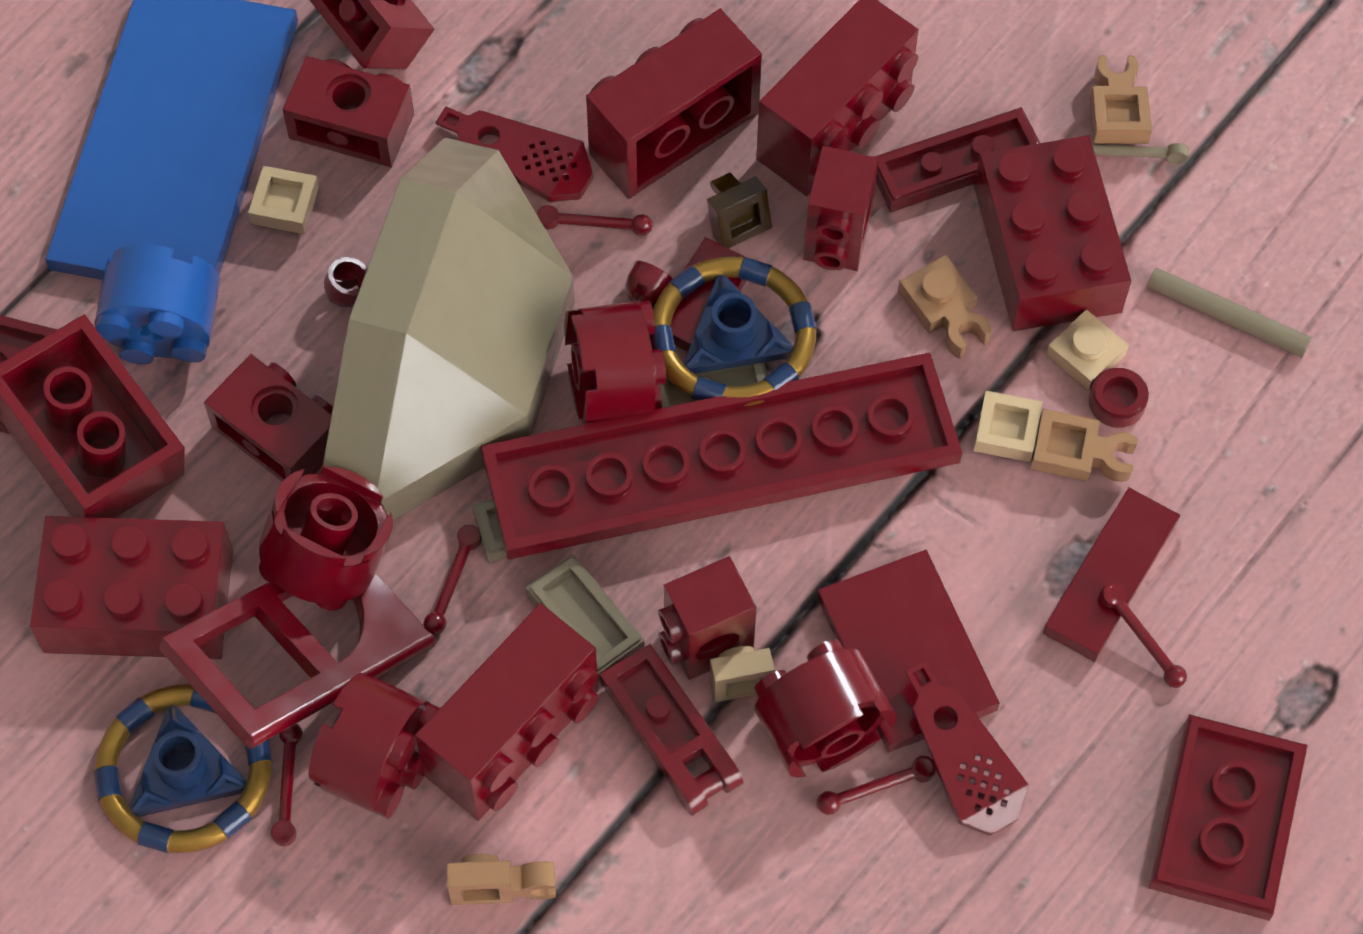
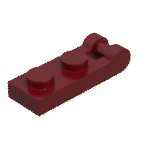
(670, 727)

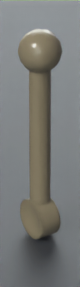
(1174, 153)

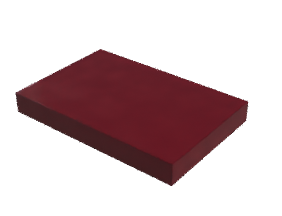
(897, 621)
(1228, 817)

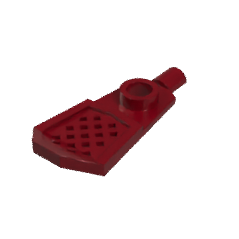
(516, 145)
(960, 746)

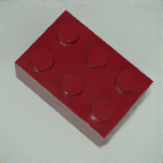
(837, 92)
(673, 102)
(1051, 232)
(87, 423)
(127, 583)
(510, 713)

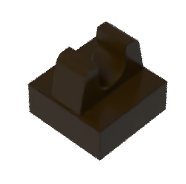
(738, 209)

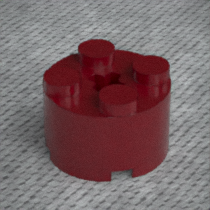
(613, 361)
(324, 536)
(823, 709)
(371, 745)

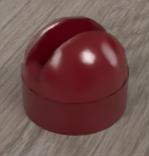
(343, 275)
(646, 281)

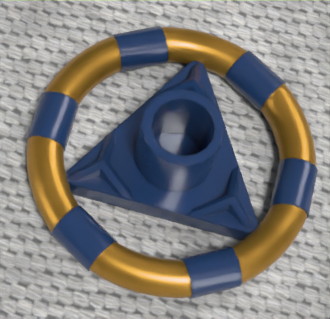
(733, 329)
(177, 774)

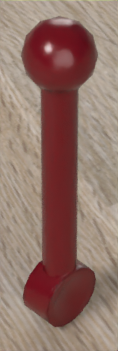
(551, 218)
(468, 539)
(1113, 597)
(921, 770)
(283, 830)

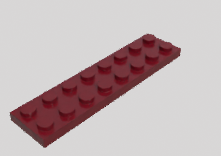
(719, 455)

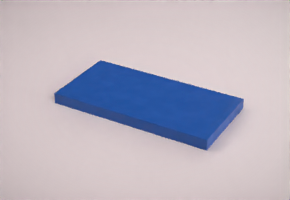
(174, 132)

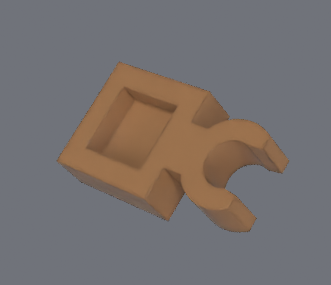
(1118, 107)
(944, 298)
(1070, 448)
(490, 881)

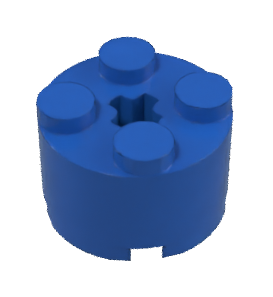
(157, 304)

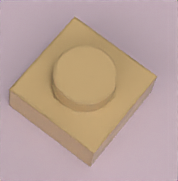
(283, 199)
(1087, 349)
(1008, 426)
(738, 671)

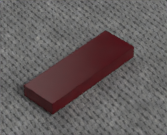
(948, 159)
(1119, 556)

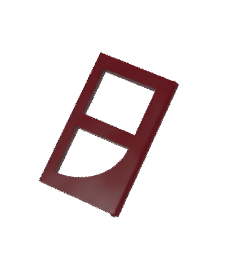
(386, 639)

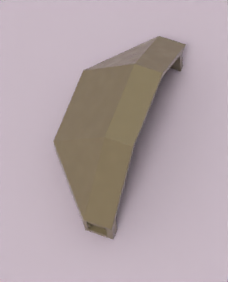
(448, 329)

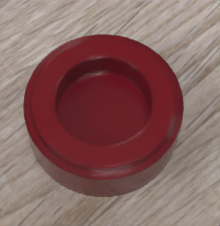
(1118, 397)

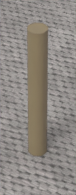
(1229, 312)

